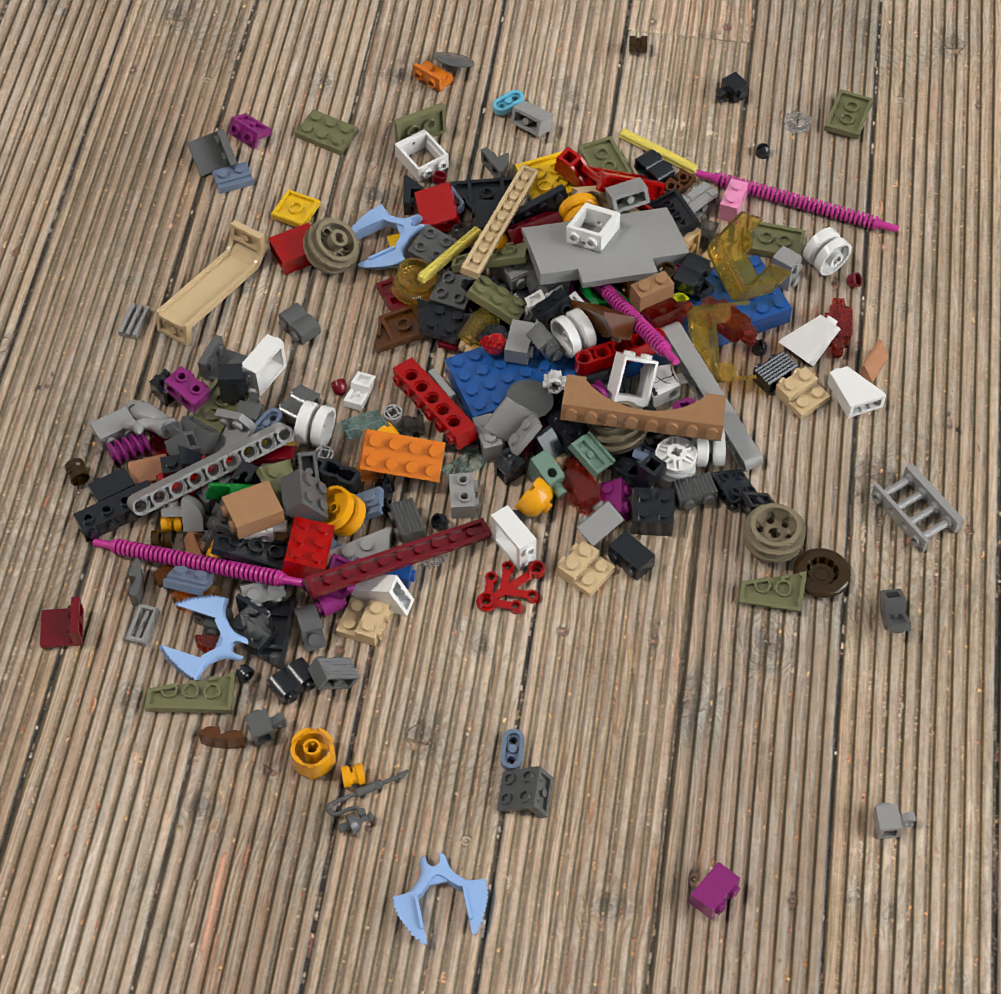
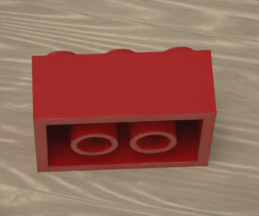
(307, 548)

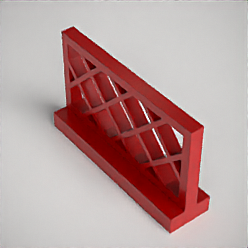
(607, 178)

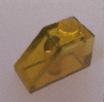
(475, 324)

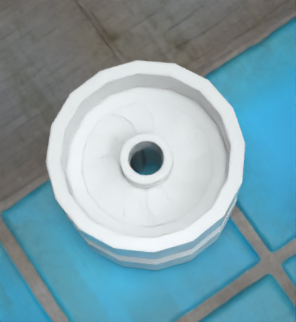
(827, 251)
(573, 331)
(314, 424)
(709, 448)

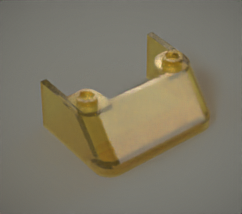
(730, 260)
(703, 334)

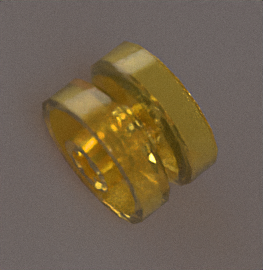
(406, 285)

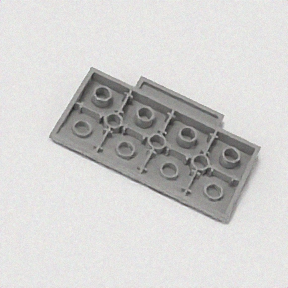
(630, 255)

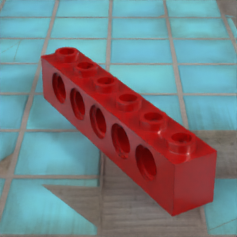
(435, 403)

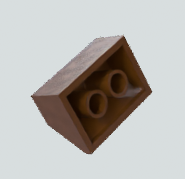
(607, 321)

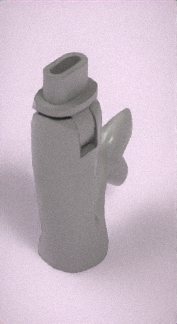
(147, 417)

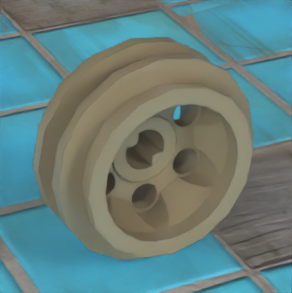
(326, 240)
(617, 439)
(771, 543)

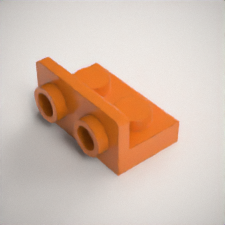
(432, 75)

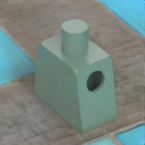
(547, 468)

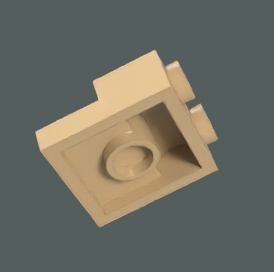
(801, 392)
(585, 568)
(364, 620)

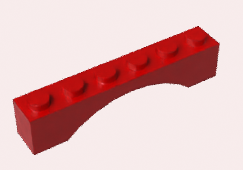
(569, 166)

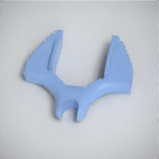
(378, 219)
(193, 666)
(473, 891)

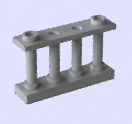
(925, 491)

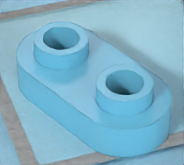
(505, 103)

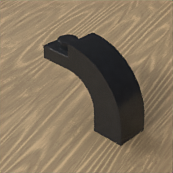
(639, 474)

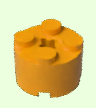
(312, 752)

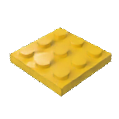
(547, 177)

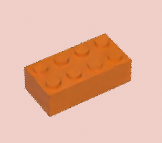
(401, 455)

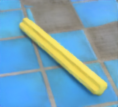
(666, 154)
(448, 255)

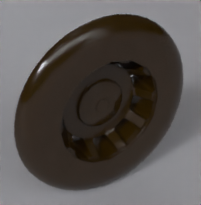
(821, 578)

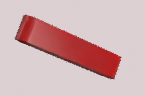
(603, 355)

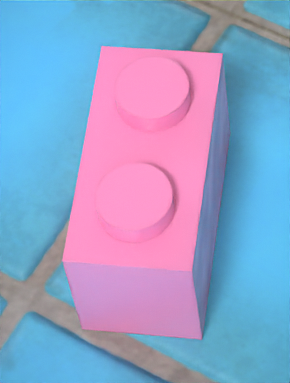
(733, 200)

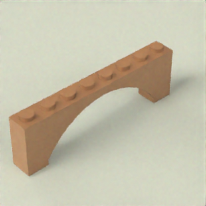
(699, 420)

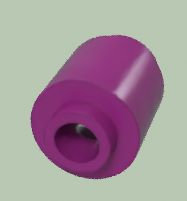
(329, 604)

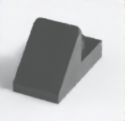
(496, 165)

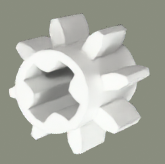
(554, 381)

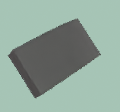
(136, 579)

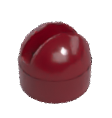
(439, 177)
(854, 280)
(339, 386)

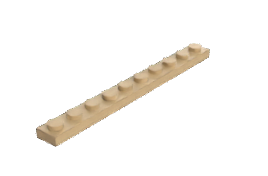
(499, 222)

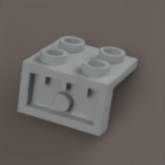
(513, 424)
(236, 428)

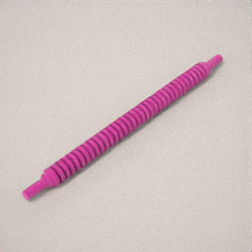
(876, 223)
(641, 326)
(199, 562)

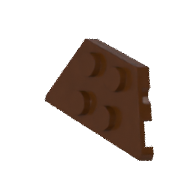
(398, 328)

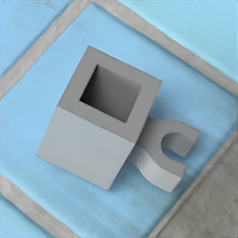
(889, 821)

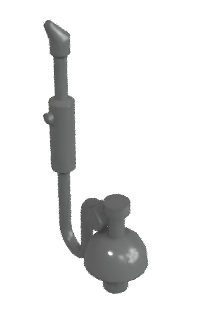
(352, 822)

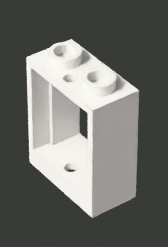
(421, 140)
(596, 216)
(265, 363)
(646, 380)
(513, 537)

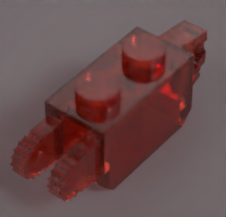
(666, 312)
(844, 316)
(738, 325)
(581, 486)

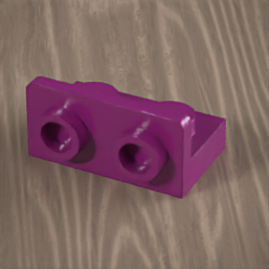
(248, 129)

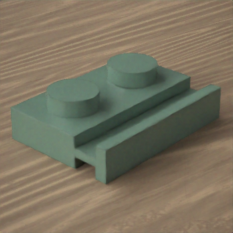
(591, 454)

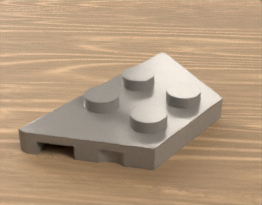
(363, 546)

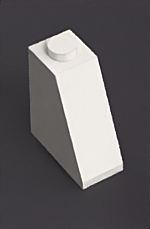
(812, 338)
(854, 392)
(388, 590)

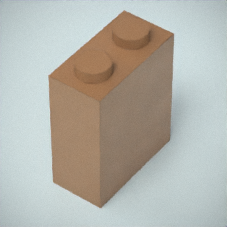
(651, 291)
(252, 510)

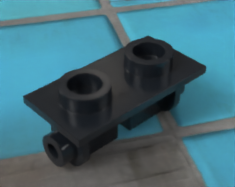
(389, 488)

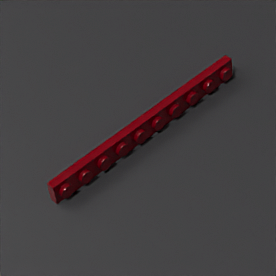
(396, 558)

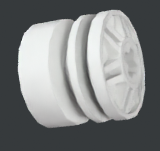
(680, 458)

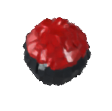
(493, 339)

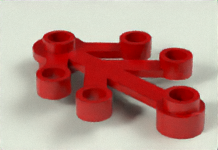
(509, 589)

